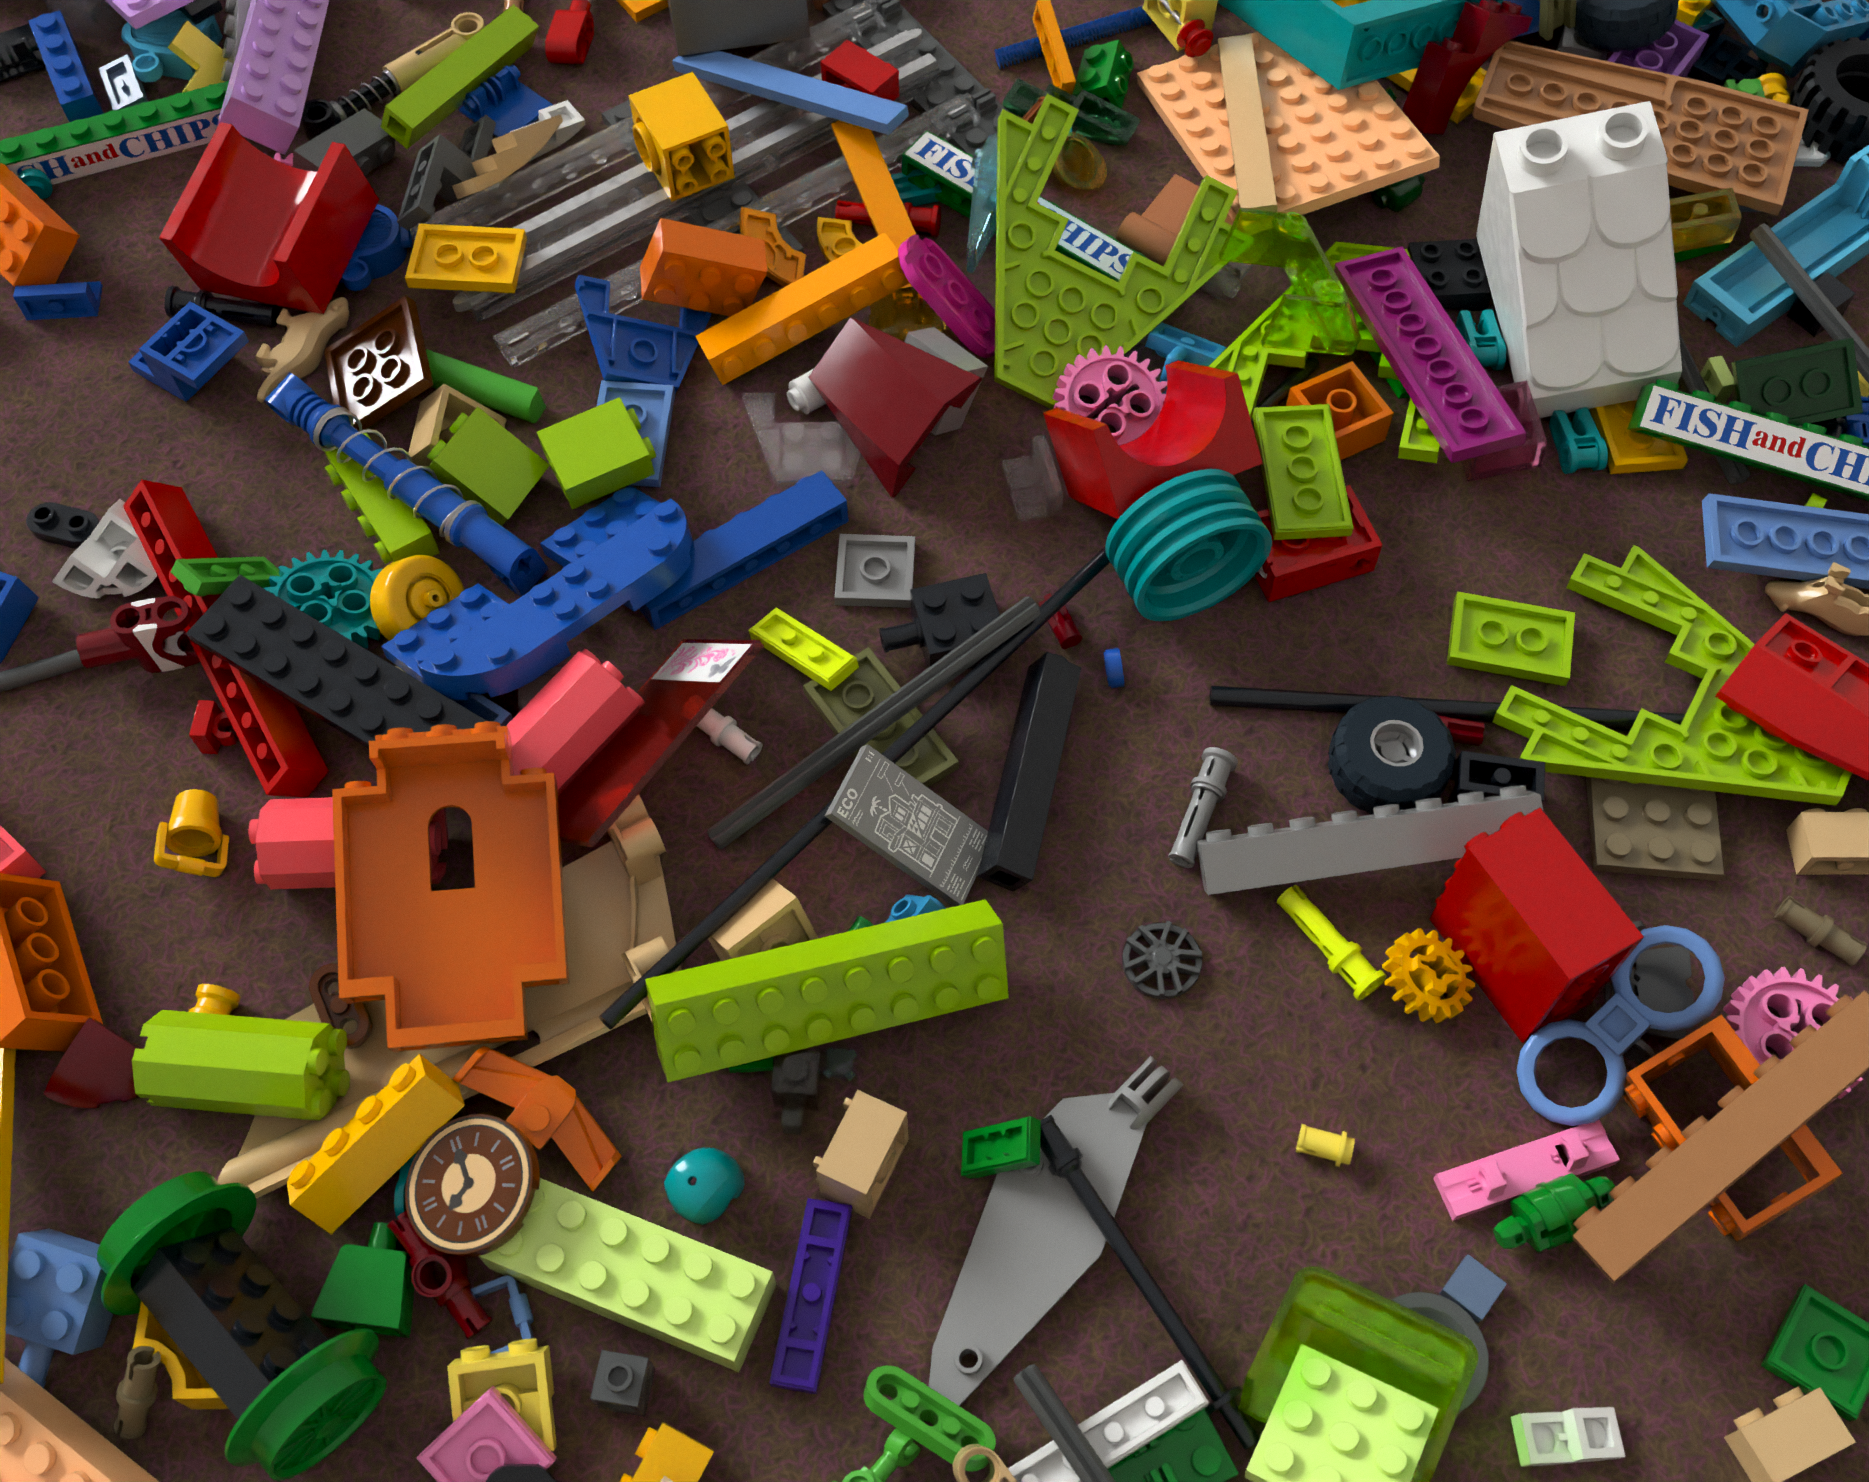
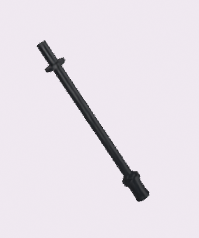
(1067, 1164)

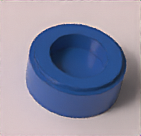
(1114, 668)

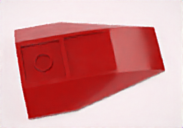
(1805, 694)

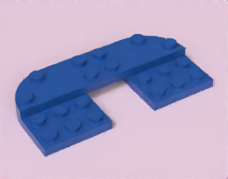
(609, 558)

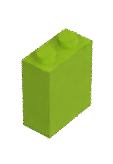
(597, 452)
(487, 464)

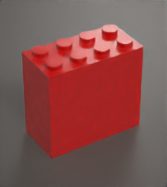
(1533, 923)

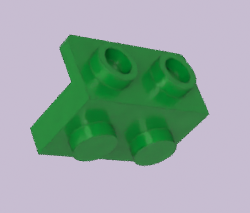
(1105, 72)

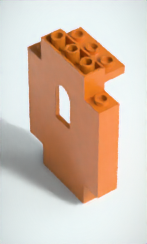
(453, 957)

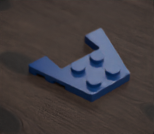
(634, 347)

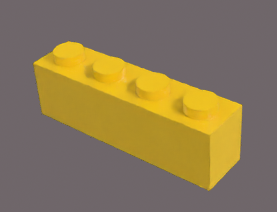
(373, 1143)

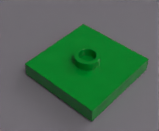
(1824, 1349)

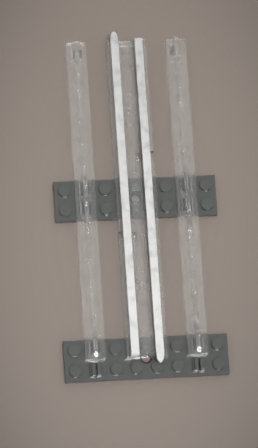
(761, 141)

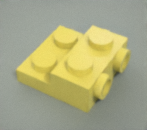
(519, 1375)

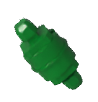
(1548, 1212)

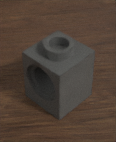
(623, 1383)

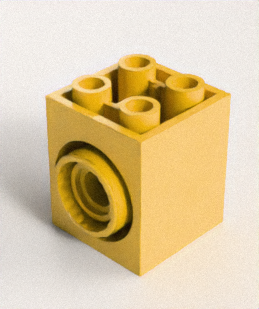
(681, 136)

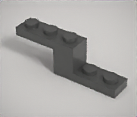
(440, 167)

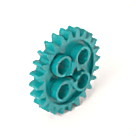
(332, 592)

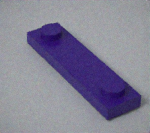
(811, 1296)

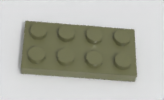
(862, 691)

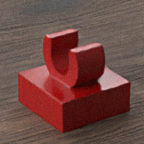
(209, 727)

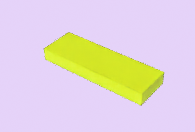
(804, 649)

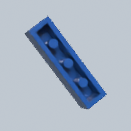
(65, 66)

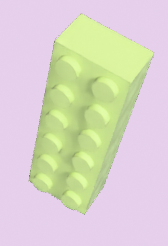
(638, 1274)

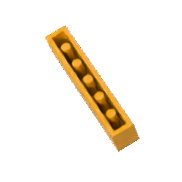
(803, 308)

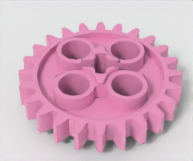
(1091, 379)
(1760, 1028)

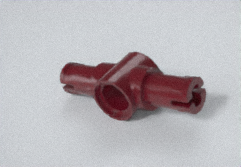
(454, 1292)

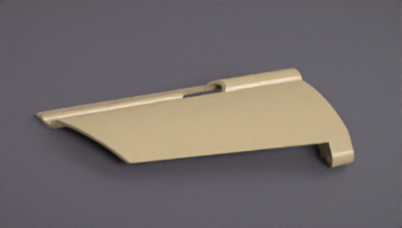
(614, 935)

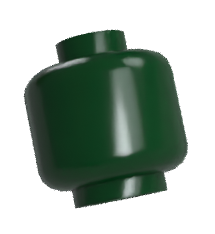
(1399, 194)

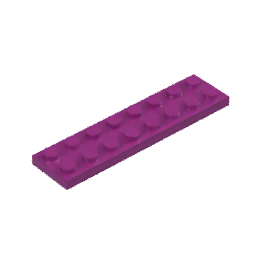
(1429, 355)

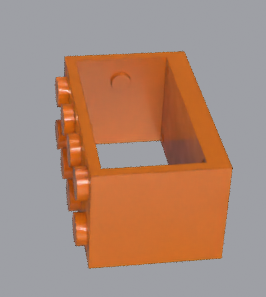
(1738, 1065)

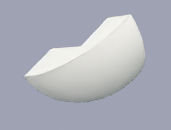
(108, 560)

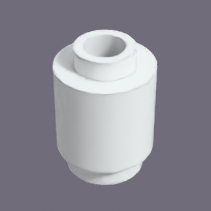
(804, 395)

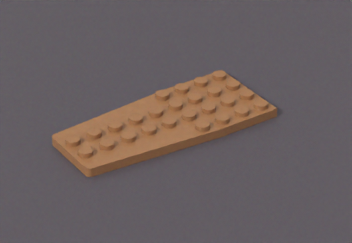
(1708, 131)

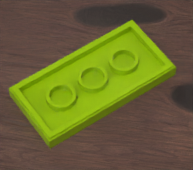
(1302, 472)

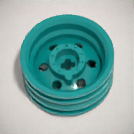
(1188, 544)

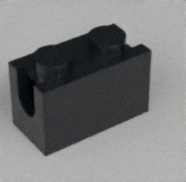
(1491, 772)

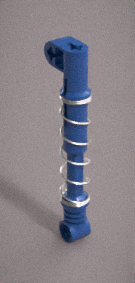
(461, 520)

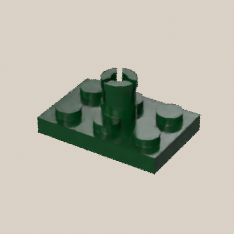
(1802, 382)

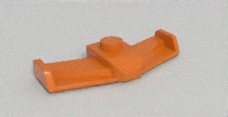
(543, 1110)

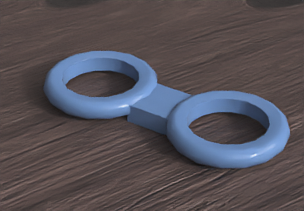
(1619, 1027)

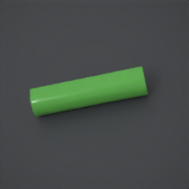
(487, 387)

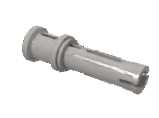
(1207, 790)

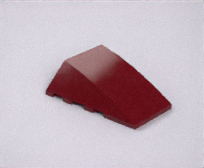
(888, 396)

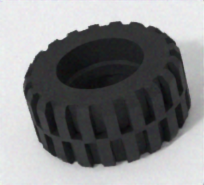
(1837, 97)

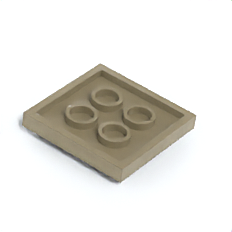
(1654, 830)

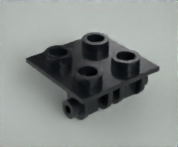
(19, 53)

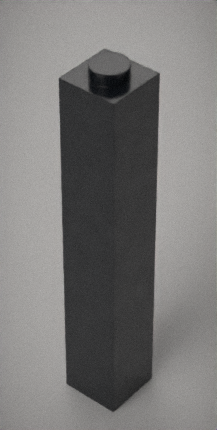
(1029, 773)

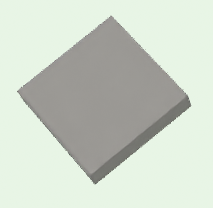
(875, 570)

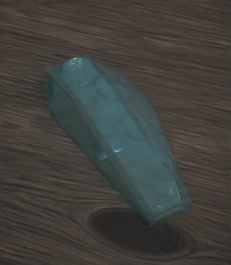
(984, 202)

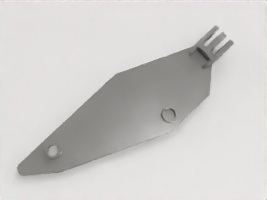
(1038, 1233)

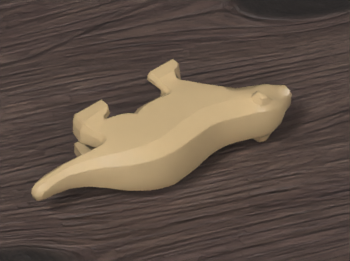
(301, 344)
(1827, 599)

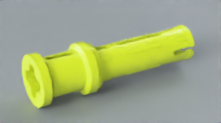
(1342, 955)

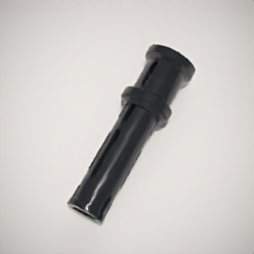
(224, 308)

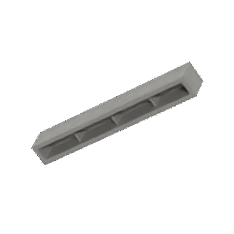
(1355, 843)

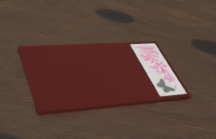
(674, 704)

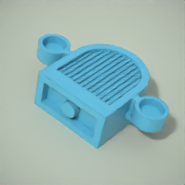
(151, 43)

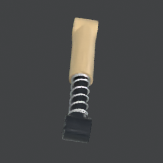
(396, 76)

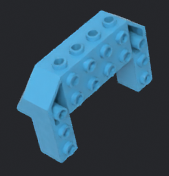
(1793, 29)

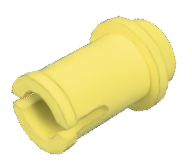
(1325, 1145)

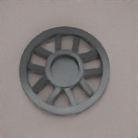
(1161, 960)

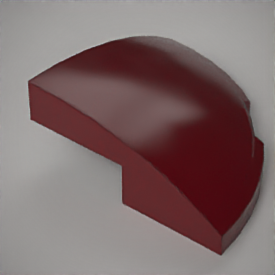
(94, 1069)

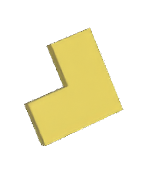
(200, 54)

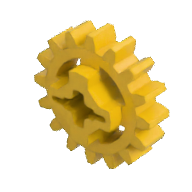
(1428, 975)

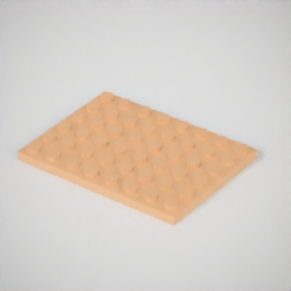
(1319, 138)

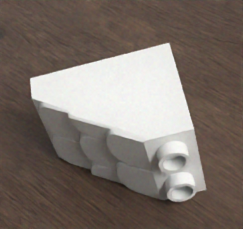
(1583, 257)

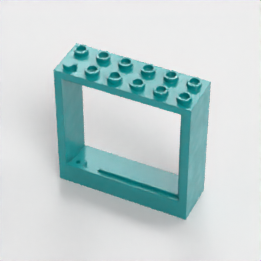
(1353, 41)

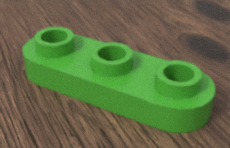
(917, 1403)

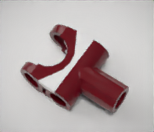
(141, 635)

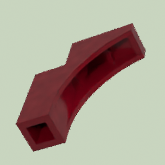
(1452, 63)

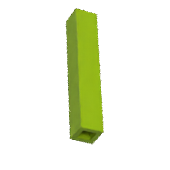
(445, 86)

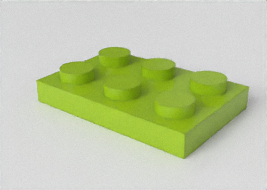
(1511, 638)

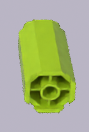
(241, 1064)

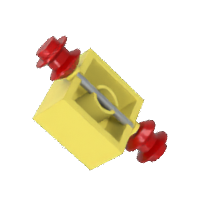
(1184, 23)

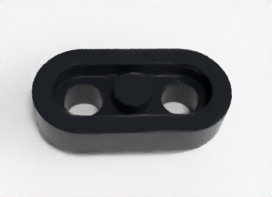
(58, 524)

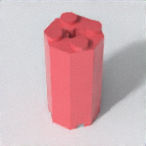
(572, 718)
(298, 844)

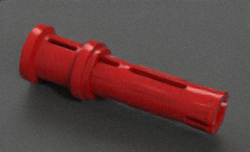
(922, 218)

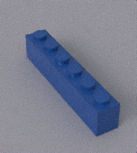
(751, 544)

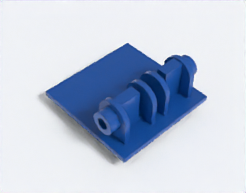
(504, 101)

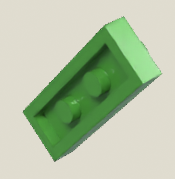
(215, 575)

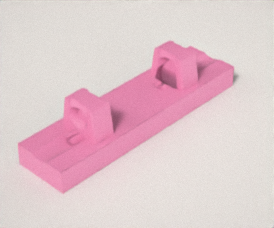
(1519, 1169)

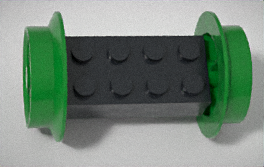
(238, 1325)

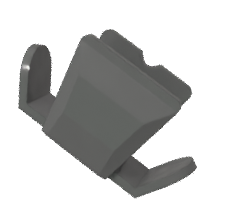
(1661, 986)

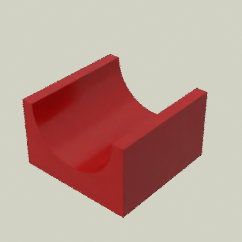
(268, 227)
(1197, 429)

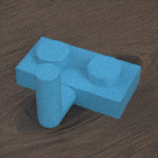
(1183, 346)

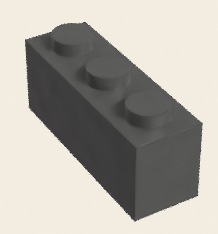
(362, 137)

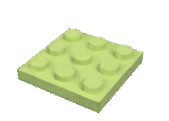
(1340, 1427)

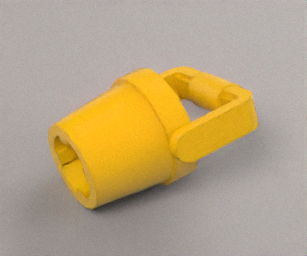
(192, 833)

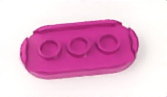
(949, 293)

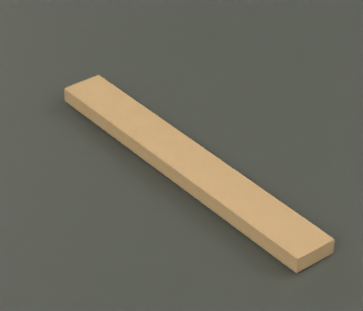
(1246, 124)

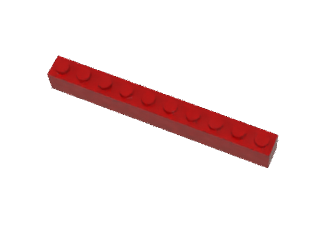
(262, 719)

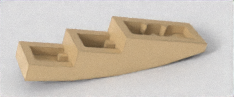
(512, 153)

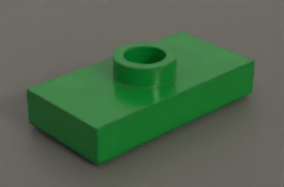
(1001, 1147)

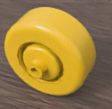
(410, 591)

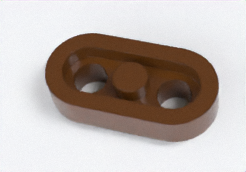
(334, 1010)

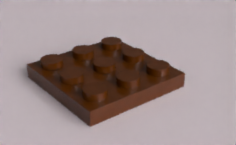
(380, 364)

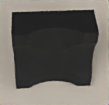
(1453, 272)

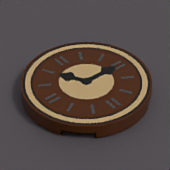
(471, 1185)

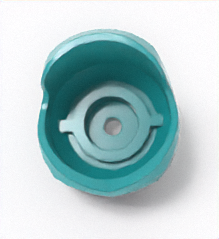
(717, 1183)

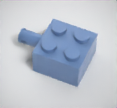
(54, 1298)

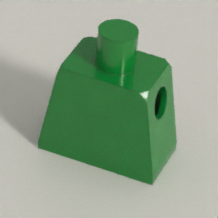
(369, 1288)

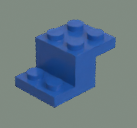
(188, 351)

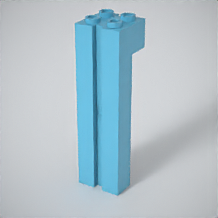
(1822, 236)

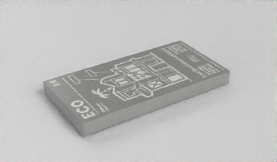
(909, 825)

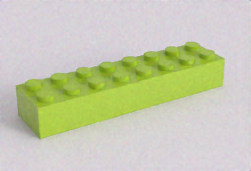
(827, 989)

